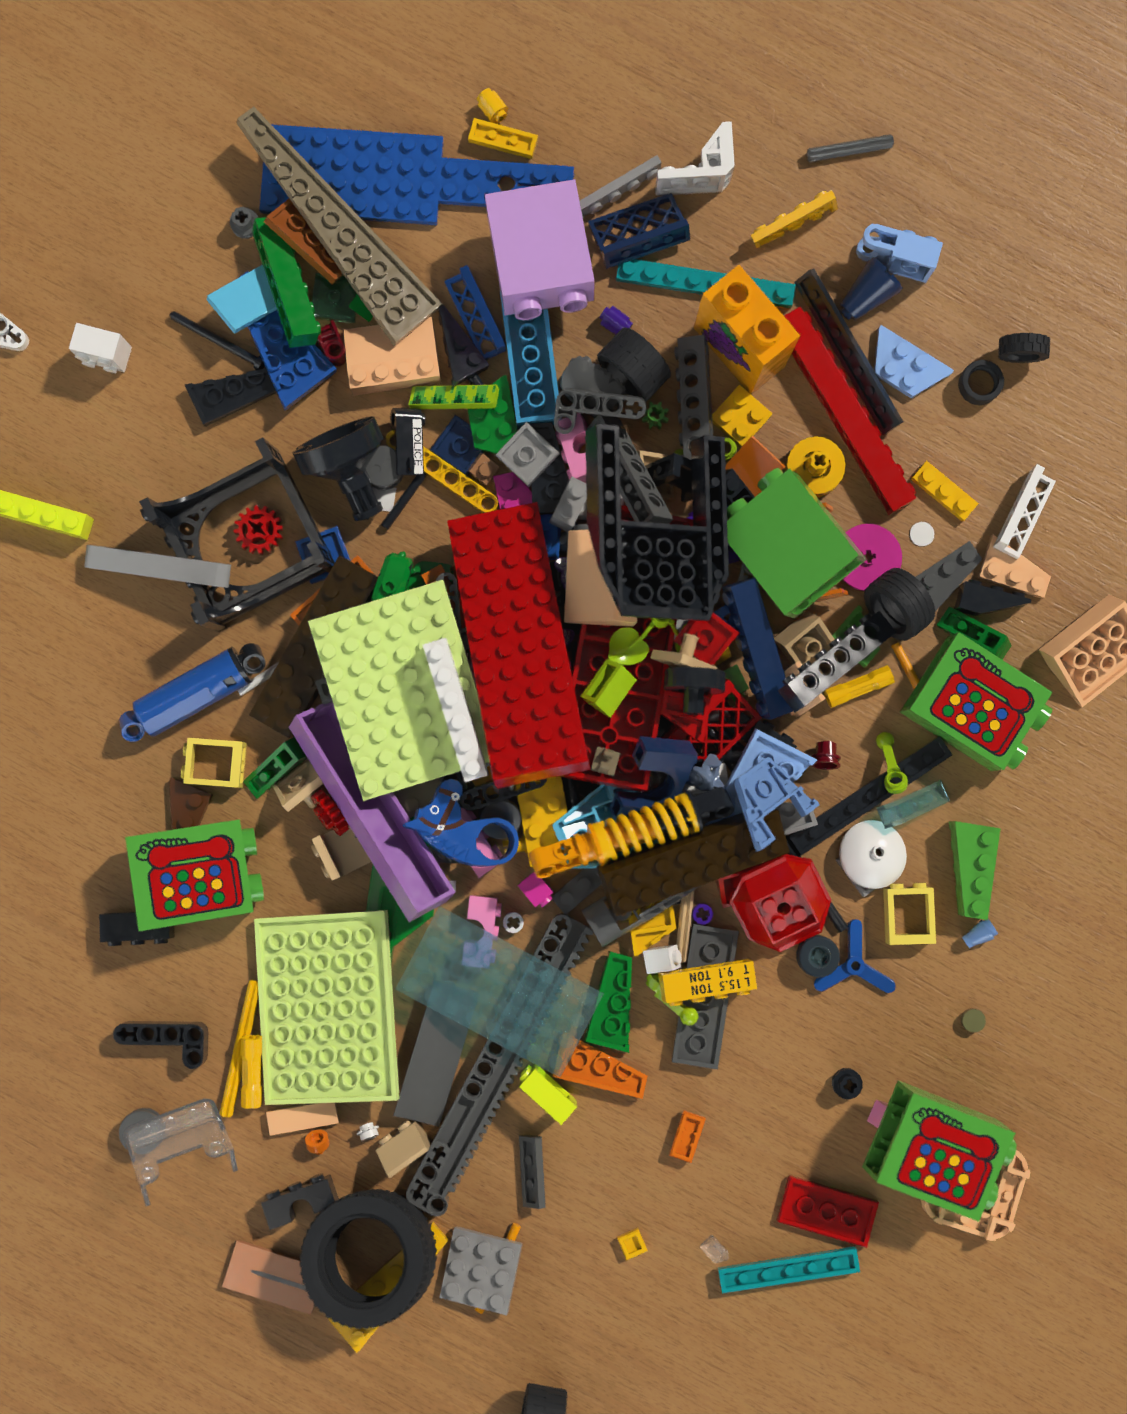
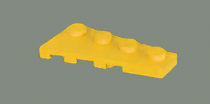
(795, 219)

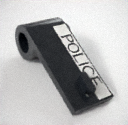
(408, 429)

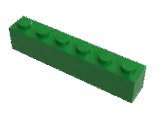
(286, 286)

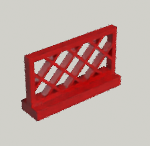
(677, 734)

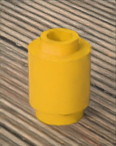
(492, 106)

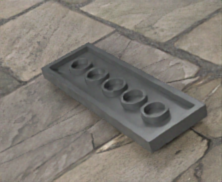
(702, 1042)

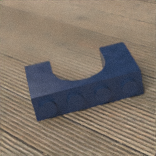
(660, 755)

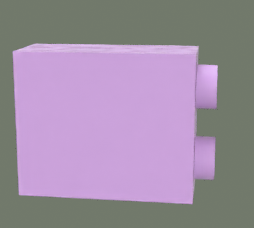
(540, 249)

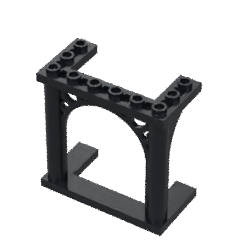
(174, 513)

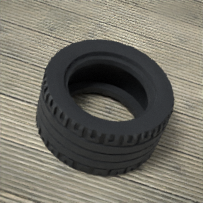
(321, 1272)

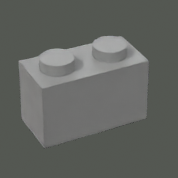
(569, 505)

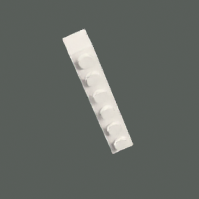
(455, 709)

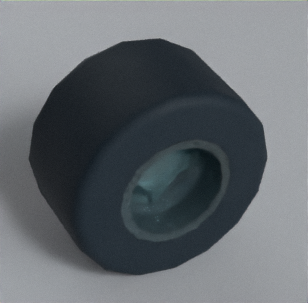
(824, 960)

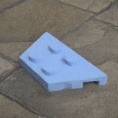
(906, 365)

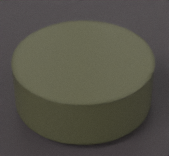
(973, 1020)

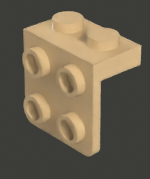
(339, 853)

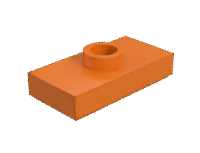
(687, 1136)

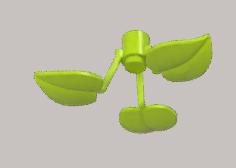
(629, 648)

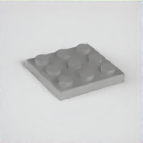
(481, 1270)

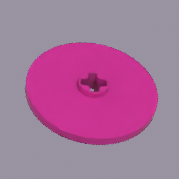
(880, 545)

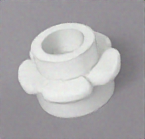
(368, 1131)

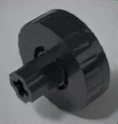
(694, 683)

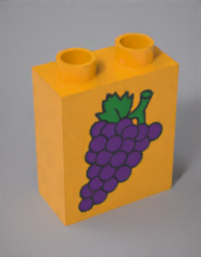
(745, 329)

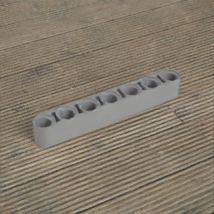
(157, 566)

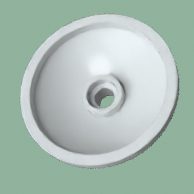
(860, 859)

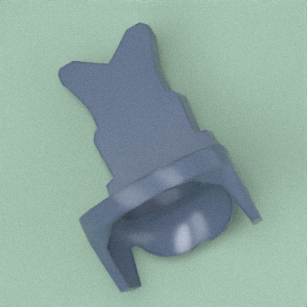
(703, 778)

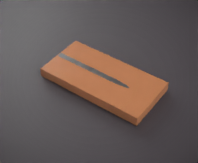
(267, 1276)

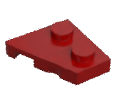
(691, 724)

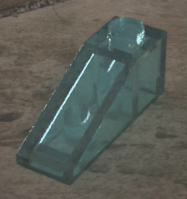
(913, 804)

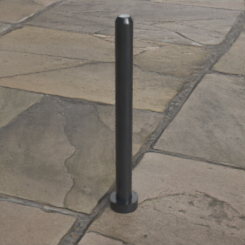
(249, 357)

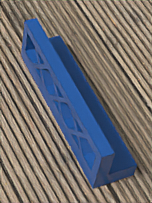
(483, 311)

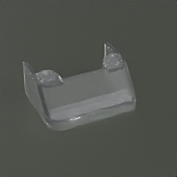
(174, 1135)

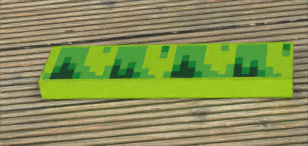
(454, 397)

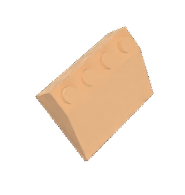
(380, 366)
(586, 591)
(1090, 650)

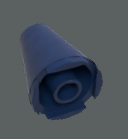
(869, 290)

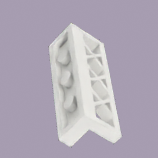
(1020, 511)

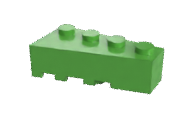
(974, 866)

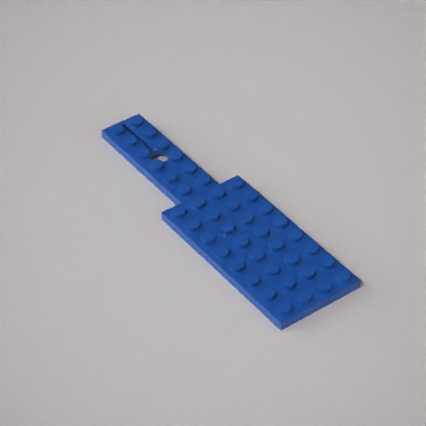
(399, 173)

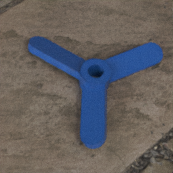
(864, 971)

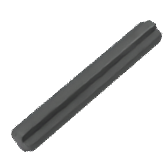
(850, 148)

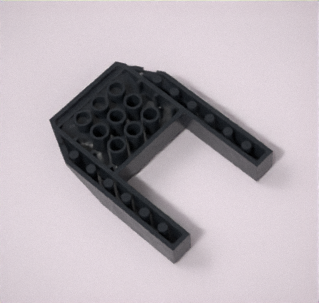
(659, 566)

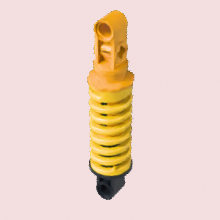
(606, 839)

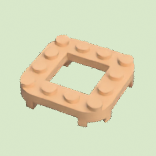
(1001, 1216)

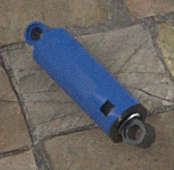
(192, 692)

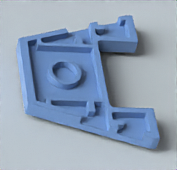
(762, 791)

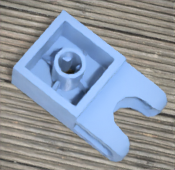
(901, 251)

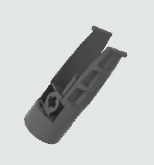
(605, 922)

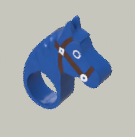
(448, 834)

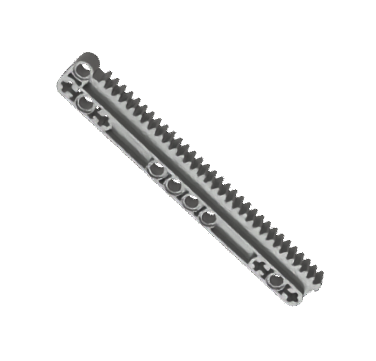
(472, 1112)

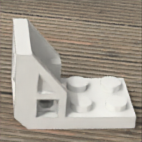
(711, 174)

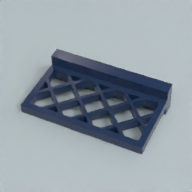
(645, 241)

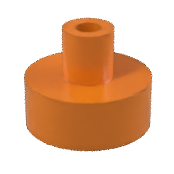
(317, 1141)

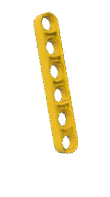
(457, 488)

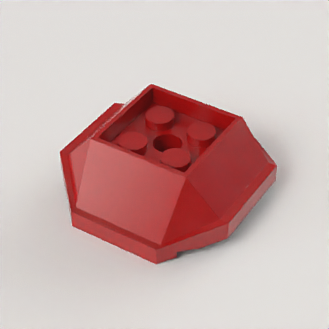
(772, 883)

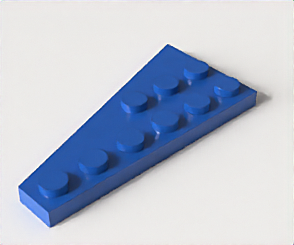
(291, 370)

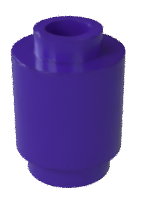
(614, 320)

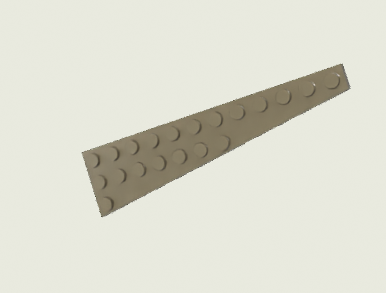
(375, 273)

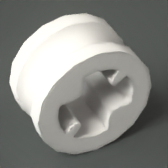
(512, 929)

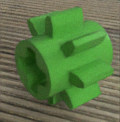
(652, 421)

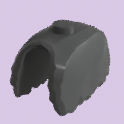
(587, 376)

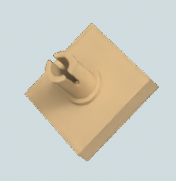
(684, 657)
(298, 786)

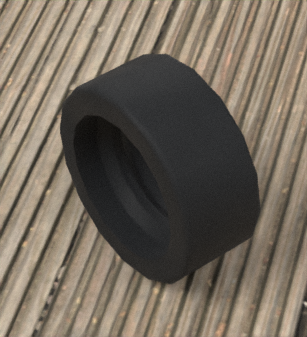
(989, 367)

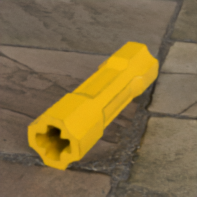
(872, 681)
(251, 1071)

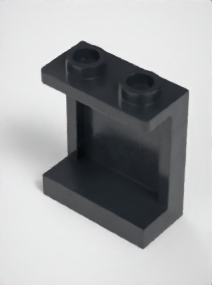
(674, 471)

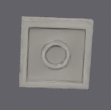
(527, 454)

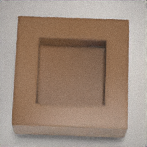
(483, 469)

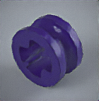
(705, 907)

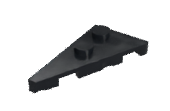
(462, 354)

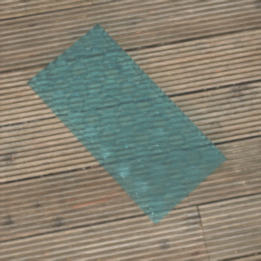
(499, 991)

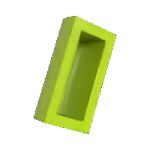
(608, 687)

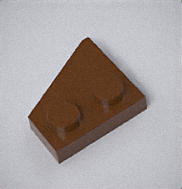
(187, 804)

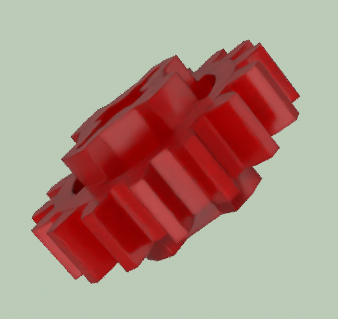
(264, 523)
(329, 813)

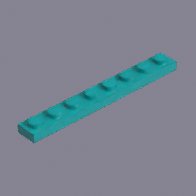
(694, 280)

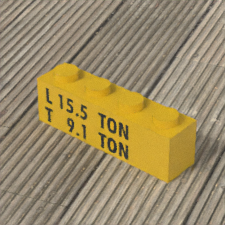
(707, 981)

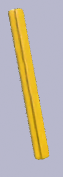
(235, 1069)

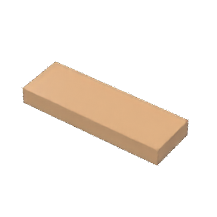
(302, 1117)

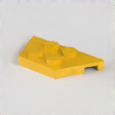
(652, 930)

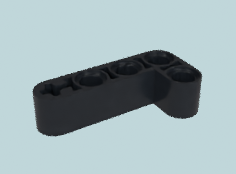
(162, 1038)

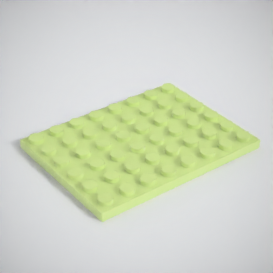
(387, 690)
(326, 1008)

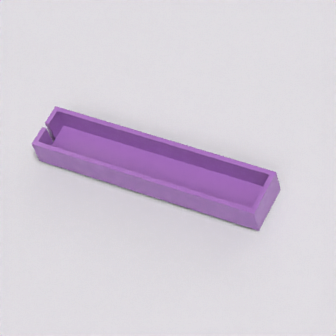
(377, 822)

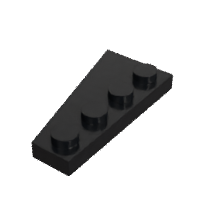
(228, 395)

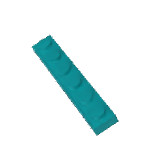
(788, 1269)

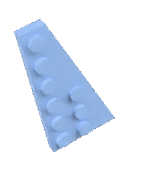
(759, 747)

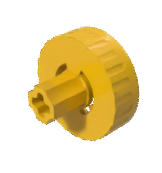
(830, 462)

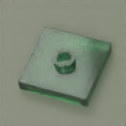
(333, 300)

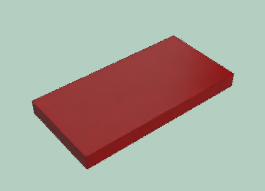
(827, 1211)

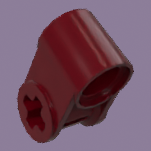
(330, 341)

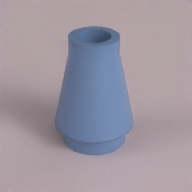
(980, 933)

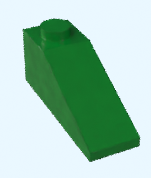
(983, 635)
(275, 767)

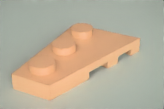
(1013, 573)

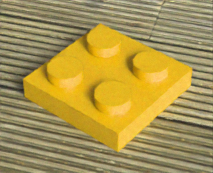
(741, 416)

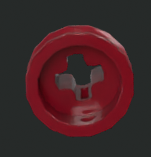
(826, 756)

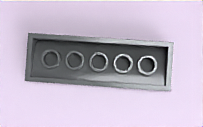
(431, 1069)

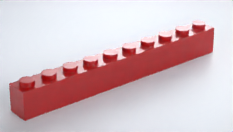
(848, 415)

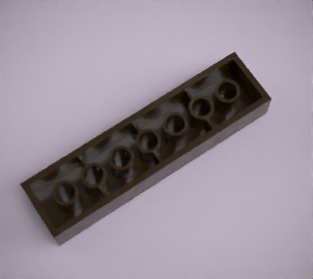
(293, 682)
(687, 862)

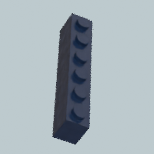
(757, 646)

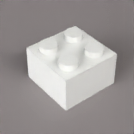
(100, 348)

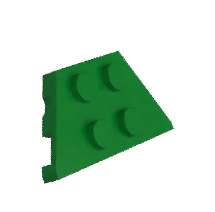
(494, 426)

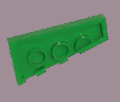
(611, 1018)

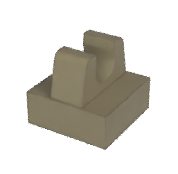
(605, 761)

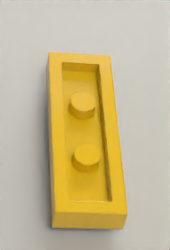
(503, 138)
(944, 491)

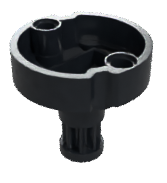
(343, 457)

